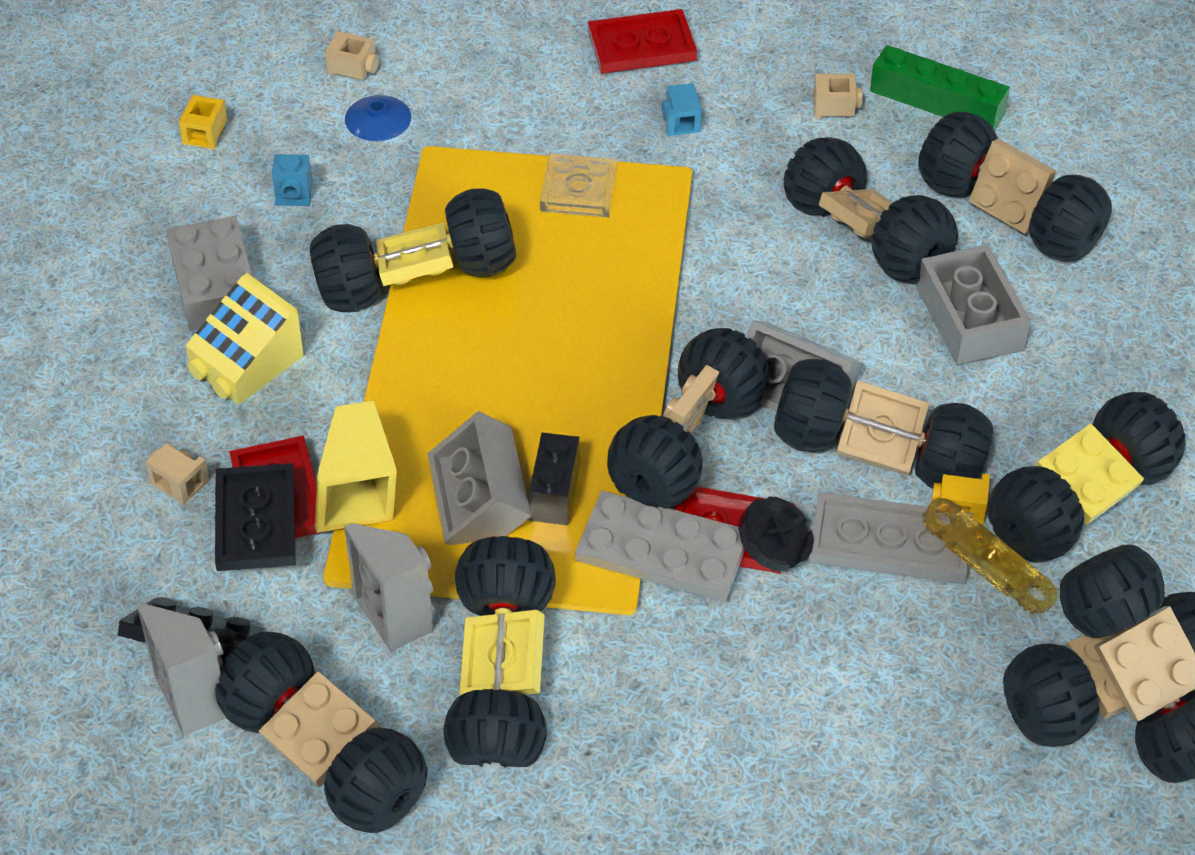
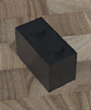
(554, 478)

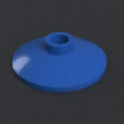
(378, 118)

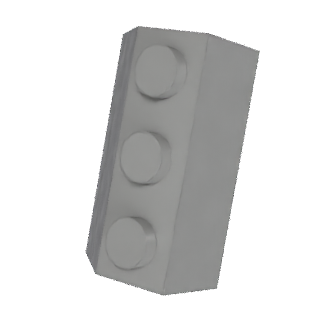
(785, 349)
(478, 481)
(390, 583)
(184, 664)

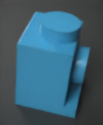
(682, 110)
(292, 179)

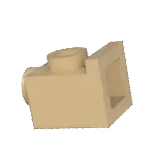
(351, 56)
(836, 95)
(177, 472)

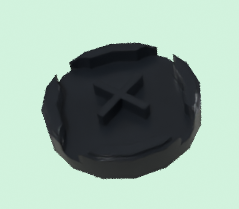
(775, 534)

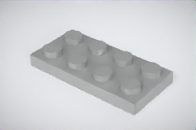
(881, 539)
(661, 546)

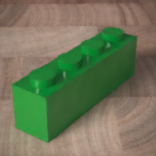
(936, 86)

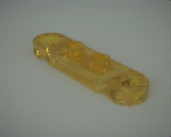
(989, 556)

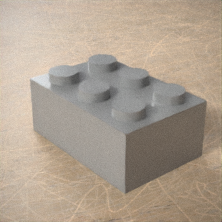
(207, 264)
(973, 304)

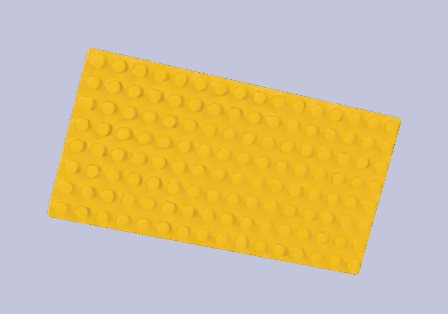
(550, 345)

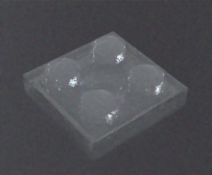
(578, 185)

